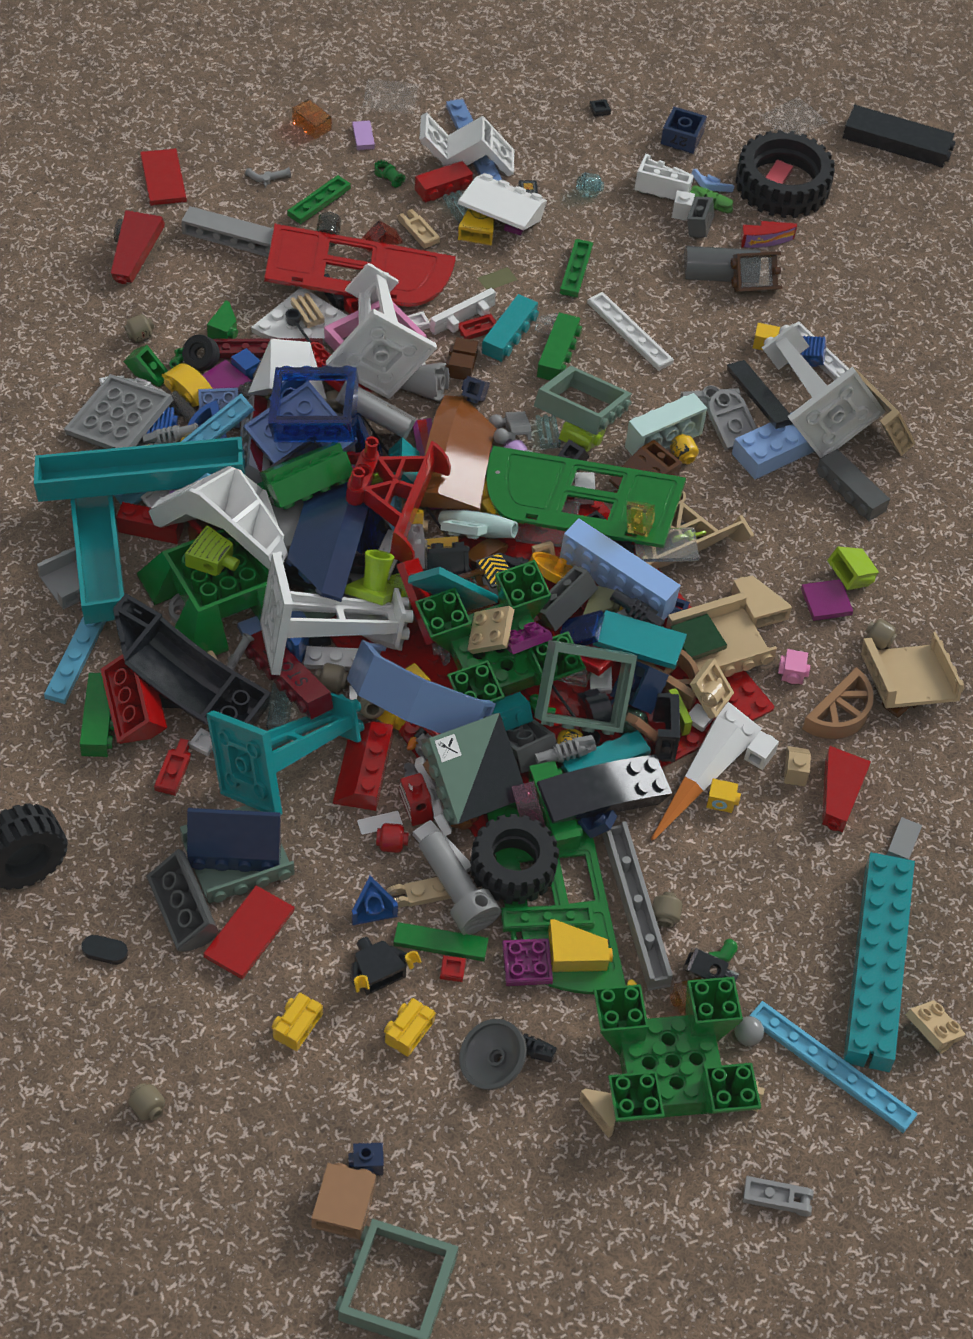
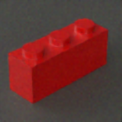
(443, 181)
(136, 521)

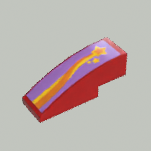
(767, 234)

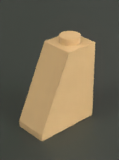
(762, 603)

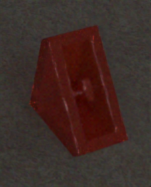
(382, 233)

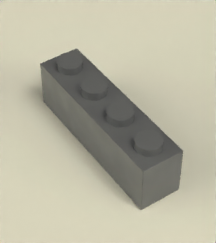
(852, 485)

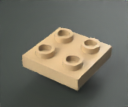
(490, 629)
(711, 688)
(936, 1025)

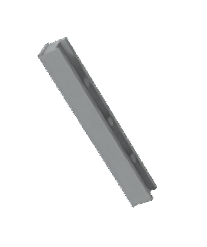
(638, 907)

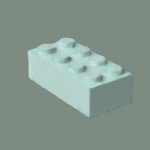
(665, 423)

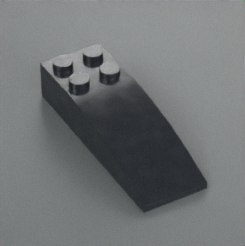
(605, 787)

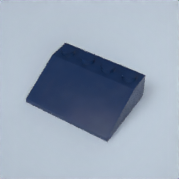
(233, 839)

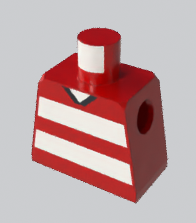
(415, 792)

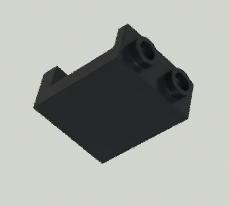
(452, 558)
(667, 739)

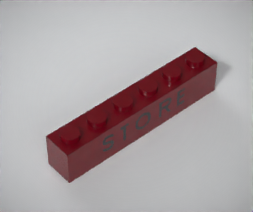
(294, 679)

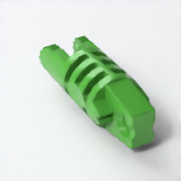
(720, 202)

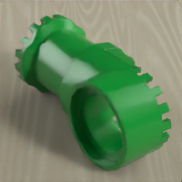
(389, 173)

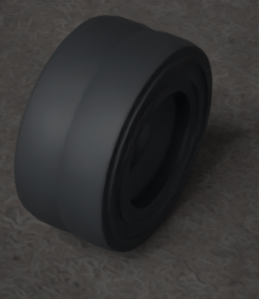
(210, 357)

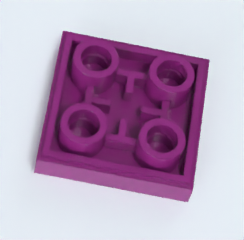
(225, 376)
(827, 600)
(530, 636)
(527, 962)

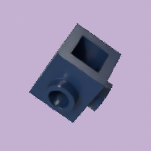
(475, 389)
(368, 1157)

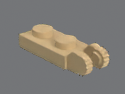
(419, 229)
(419, 892)

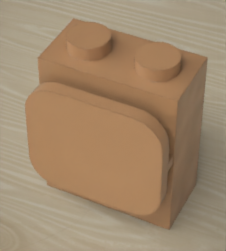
(344, 1200)

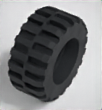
(520, 834)
(29, 845)

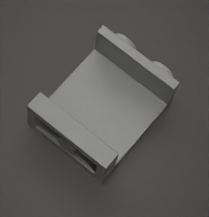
(61, 577)

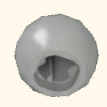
(749, 1031)

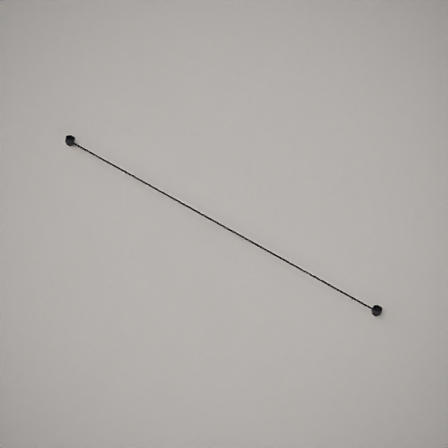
(293, 318)

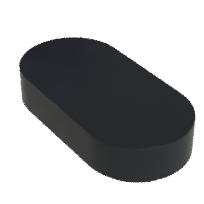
(104, 949)

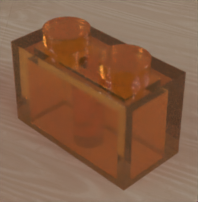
(311, 119)

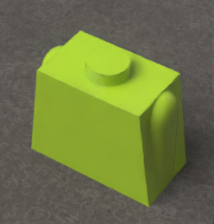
(580, 436)
(853, 567)

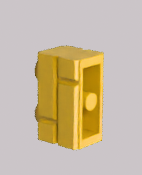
(297, 1021)
(409, 1027)

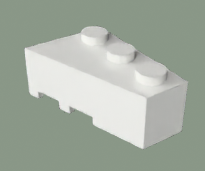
(661, 180)

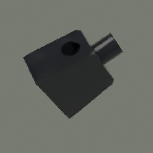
(699, 964)

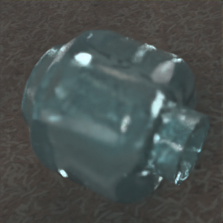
(589, 184)

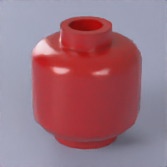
(391, 838)

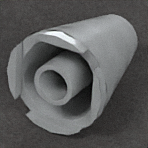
(429, 381)

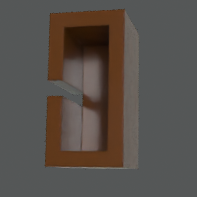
(462, 359)

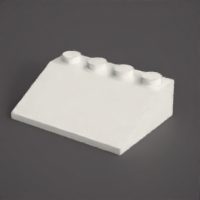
(503, 202)

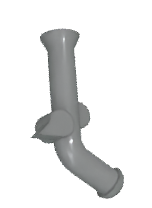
(267, 176)
(234, 658)

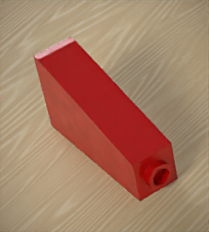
(134, 244)
(842, 784)

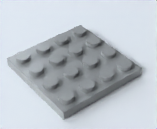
(118, 413)

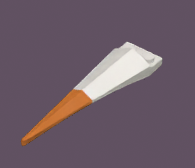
(723, 743)

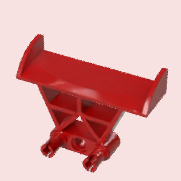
(361, 491)

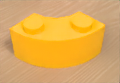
(186, 381)

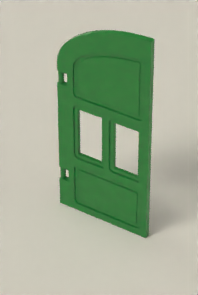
(540, 483)
(578, 981)

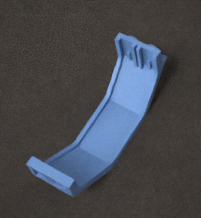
(410, 695)

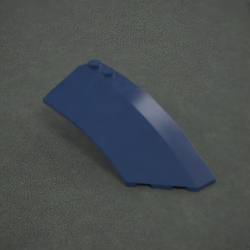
(327, 540)

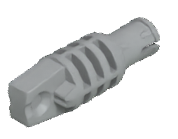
(169, 434)
(567, 750)

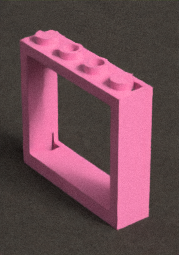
(343, 327)

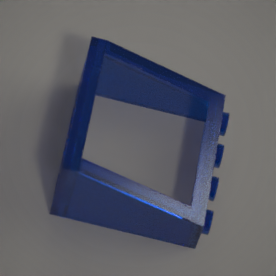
(314, 427)

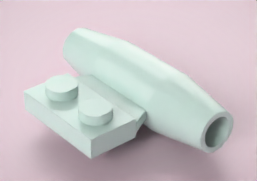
(477, 524)

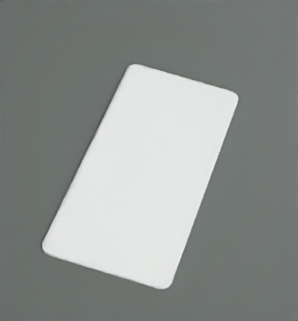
(371, 824)

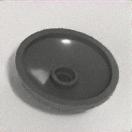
(483, 1048)

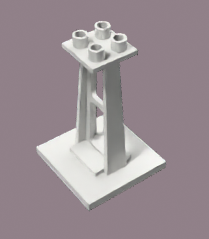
(380, 345)
(834, 410)
(280, 602)

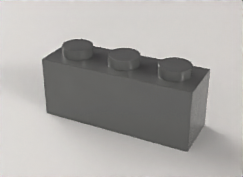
(567, 597)

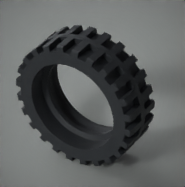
(778, 197)

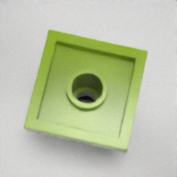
(374, 585)

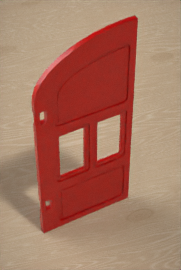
(303, 256)

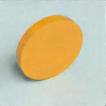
(551, 566)

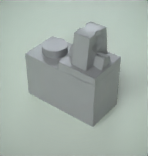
(418, 542)

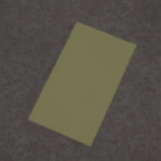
(497, 278)

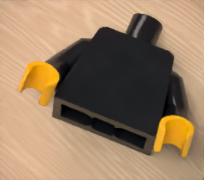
(379, 965)

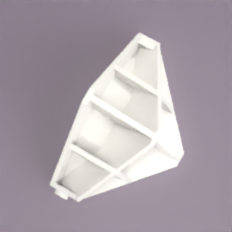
(231, 503)

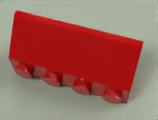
(132, 703)
(364, 767)

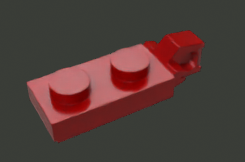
(173, 769)

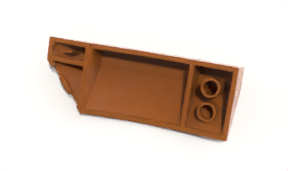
(468, 443)

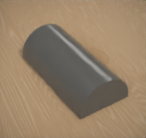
(710, 262)
(182, 903)

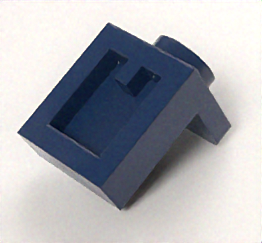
(598, 824)

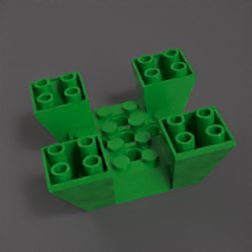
(205, 595)
(486, 679)
(693, 1038)

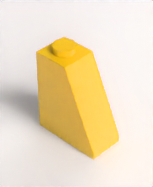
(577, 949)

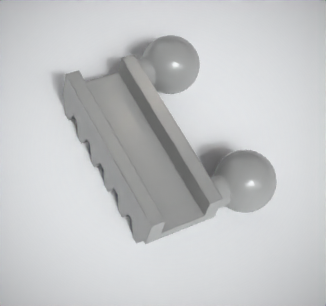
(516, 424)

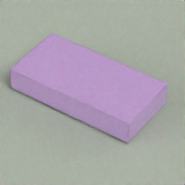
(363, 135)

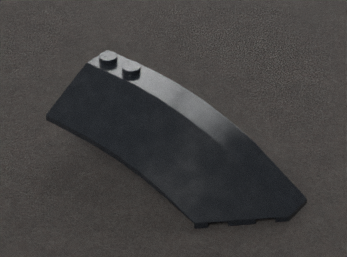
(183, 669)

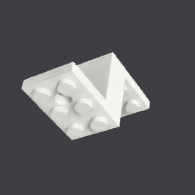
(467, 143)

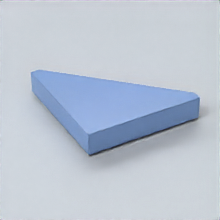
(711, 182)

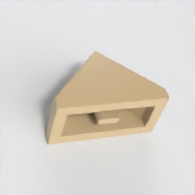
(600, 1108)

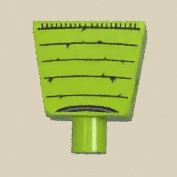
(211, 553)

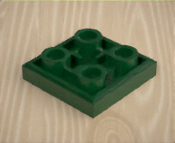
(701, 637)

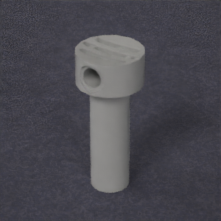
(473, 907)

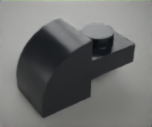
(596, 705)

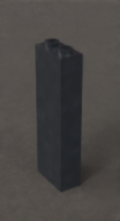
(899, 136)

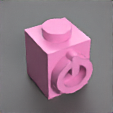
(794, 666)

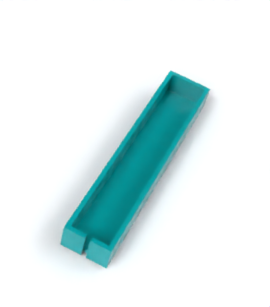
(133, 468)
(97, 557)
(879, 962)

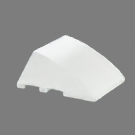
(280, 354)

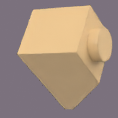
(797, 766)

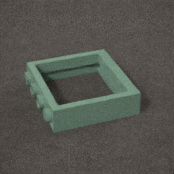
(550, 401)
(621, 697)
(381, 1325)

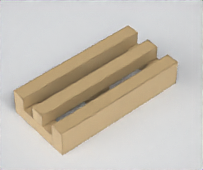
(302, 300)

